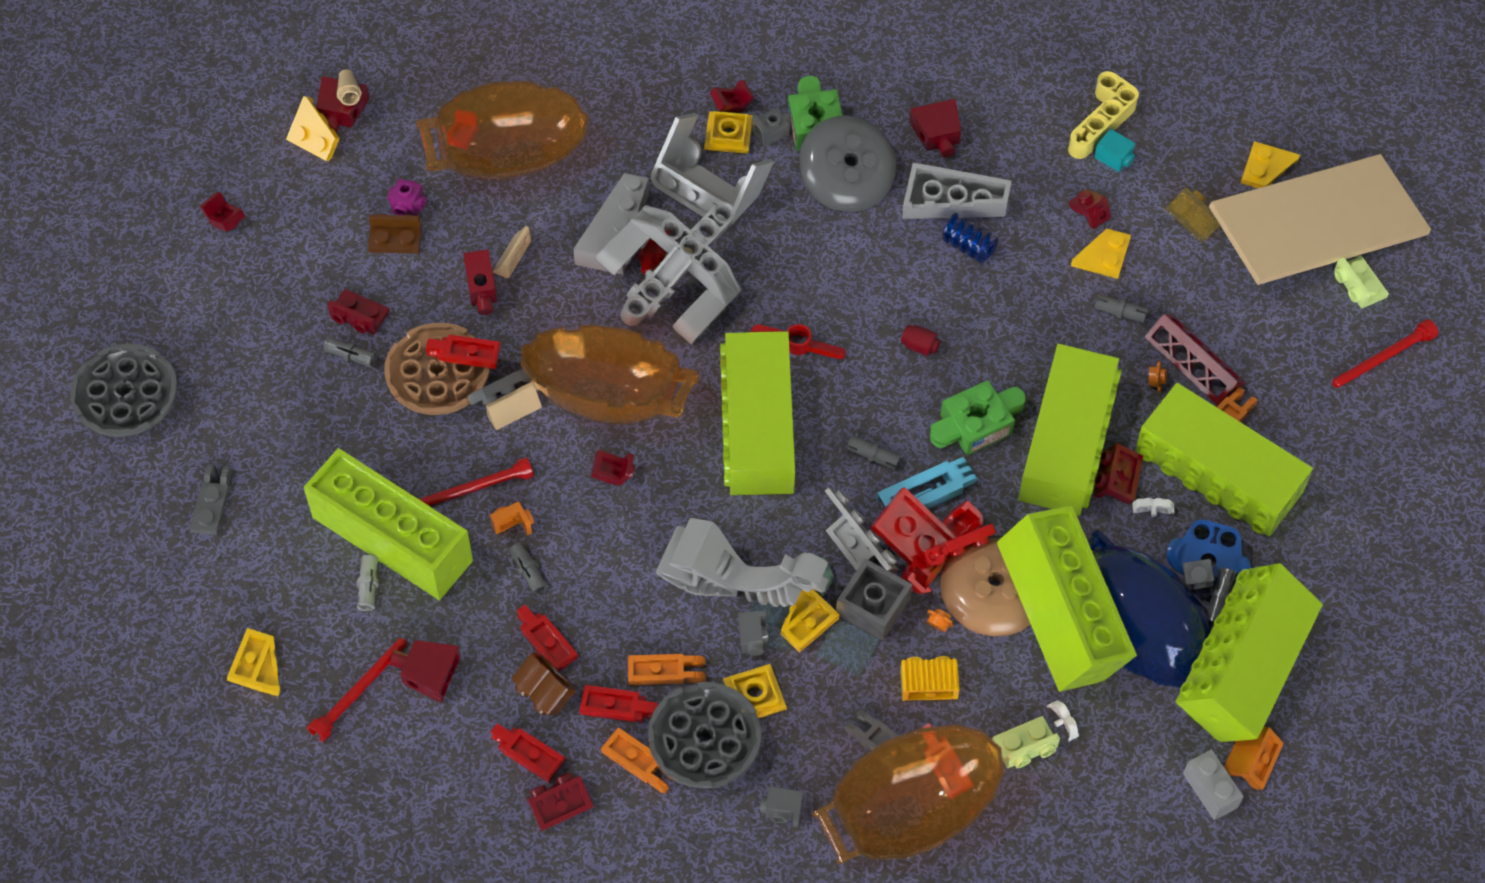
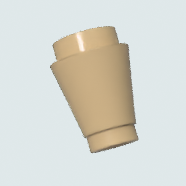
(348, 88)

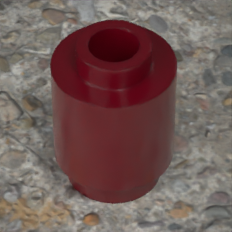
(920, 340)

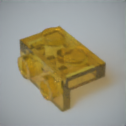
(1193, 214)

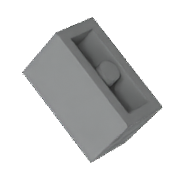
(1213, 784)

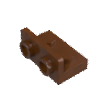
(394, 234)

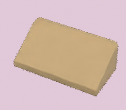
(513, 253)
(513, 406)

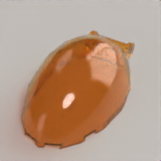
(504, 131)
(607, 374)
(914, 792)

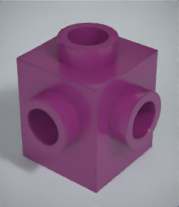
(406, 198)

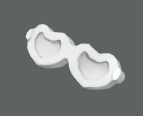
(1153, 505)
(1065, 718)

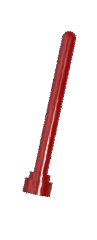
(1424, 332)
(521, 469)
(324, 724)

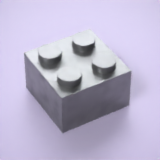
(874, 599)

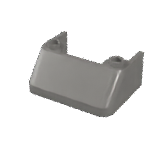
(694, 186)

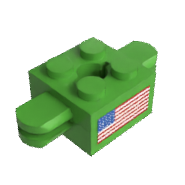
(811, 107)
(988, 423)

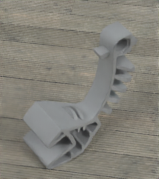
(707, 565)

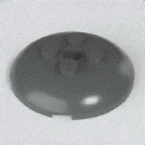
(835, 182)
(119, 370)
(701, 711)

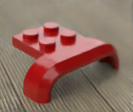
(913, 529)

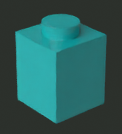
(1115, 150)

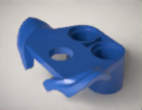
(1192, 549)

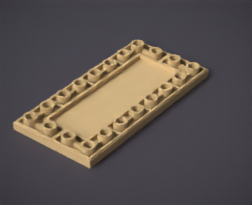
(1319, 219)

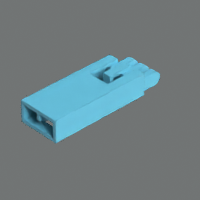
(951, 473)

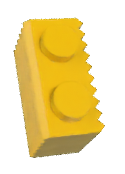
(929, 678)

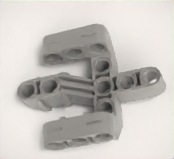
(720, 282)

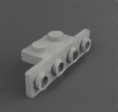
(854, 537)

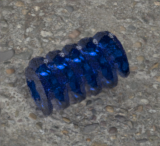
(968, 239)

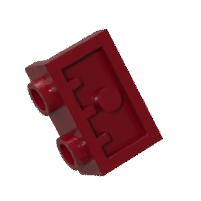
(358, 311)
(1118, 473)
(559, 801)

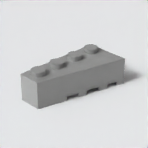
(943, 191)
(617, 211)

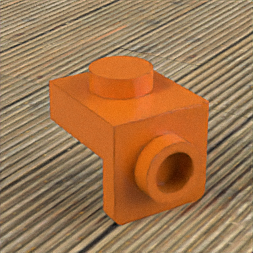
(510, 516)

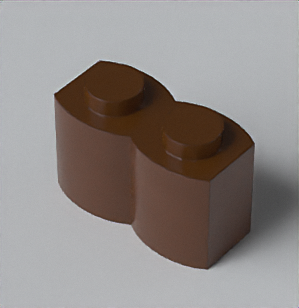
(543, 684)

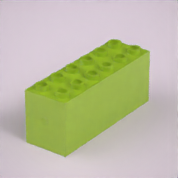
(757, 413)
(1070, 429)
(1223, 460)
(389, 523)
(1066, 598)
(1249, 653)

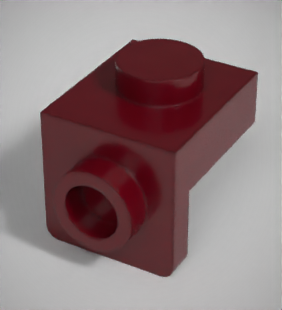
(734, 99)
(1092, 206)
(221, 213)
(612, 468)

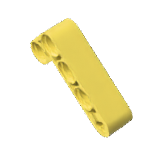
(1118, 104)

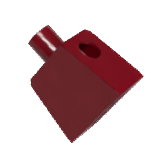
(333, 109)
(937, 126)
(479, 266)
(427, 667)

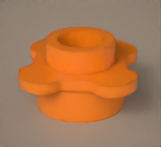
(1157, 376)
(939, 620)

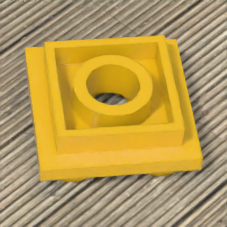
(735, 141)
(763, 677)

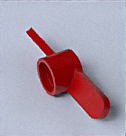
(809, 345)

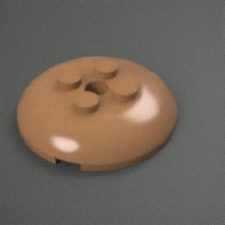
(413, 377)
(974, 600)

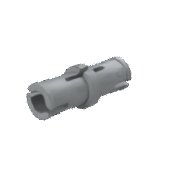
(367, 583)

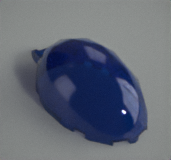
(1156, 610)

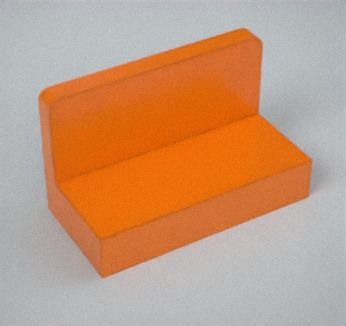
(1254, 758)

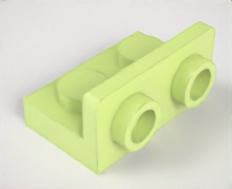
(1360, 281)
(1026, 742)

